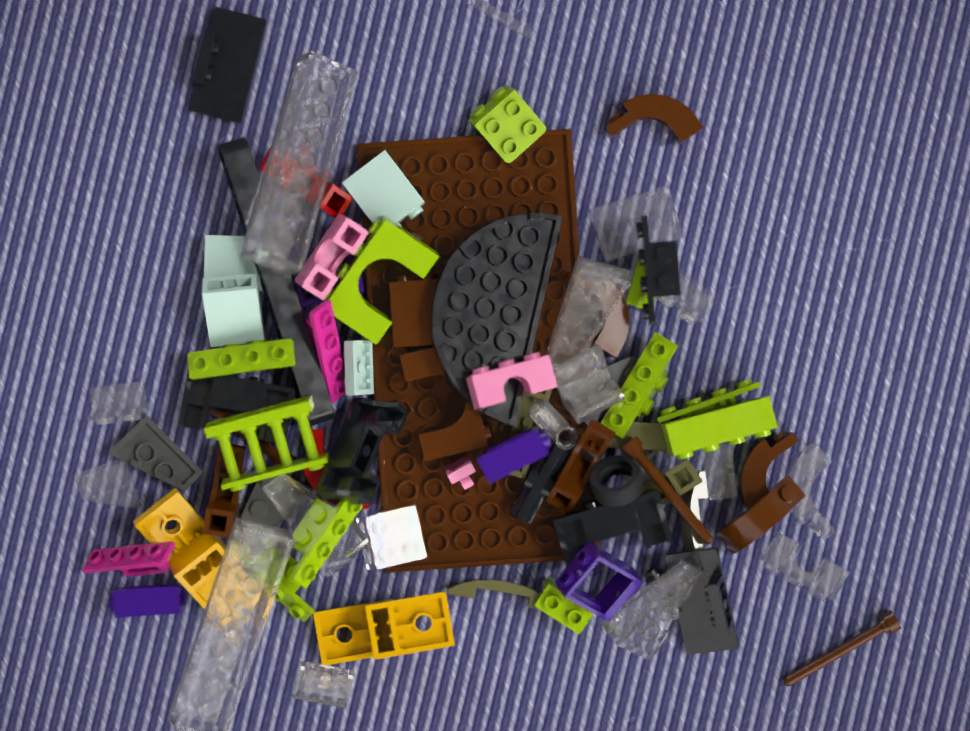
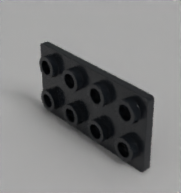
(227, 64)
(707, 614)

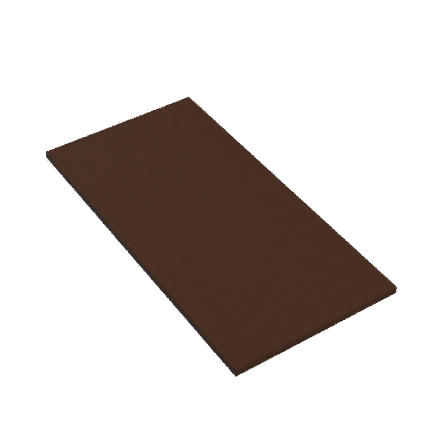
(464, 191)

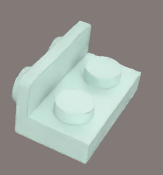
(358, 367)

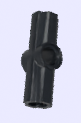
(539, 483)

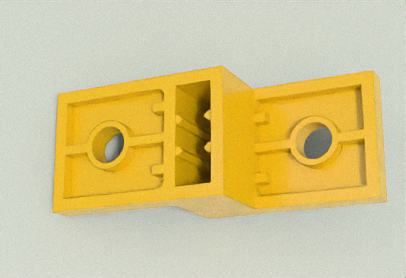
(195, 555)
(384, 628)

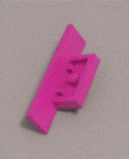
(327, 348)
(132, 559)

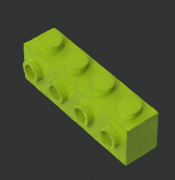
(719, 426)

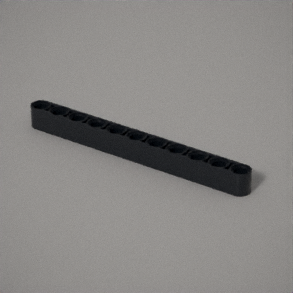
(277, 288)

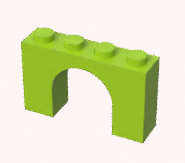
(385, 242)

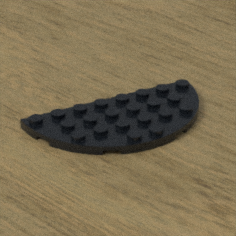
(492, 303)

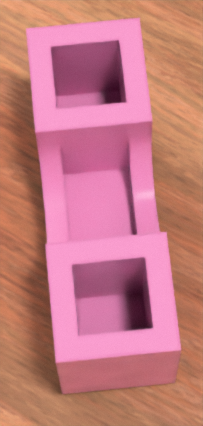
(320, 269)
(488, 386)

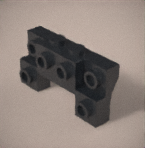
(231, 396)
(355, 448)
(603, 522)

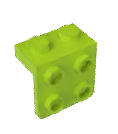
(507, 123)

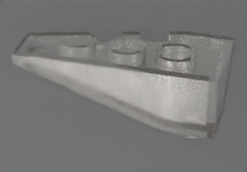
(294, 501)
(647, 615)

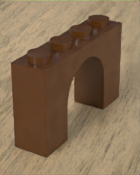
(465, 434)

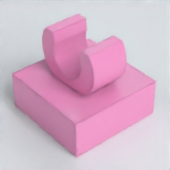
(460, 470)

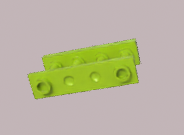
(273, 416)

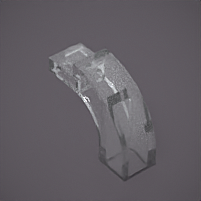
(803, 471)

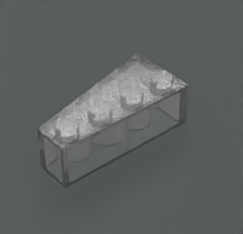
(587, 303)

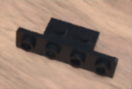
(661, 269)

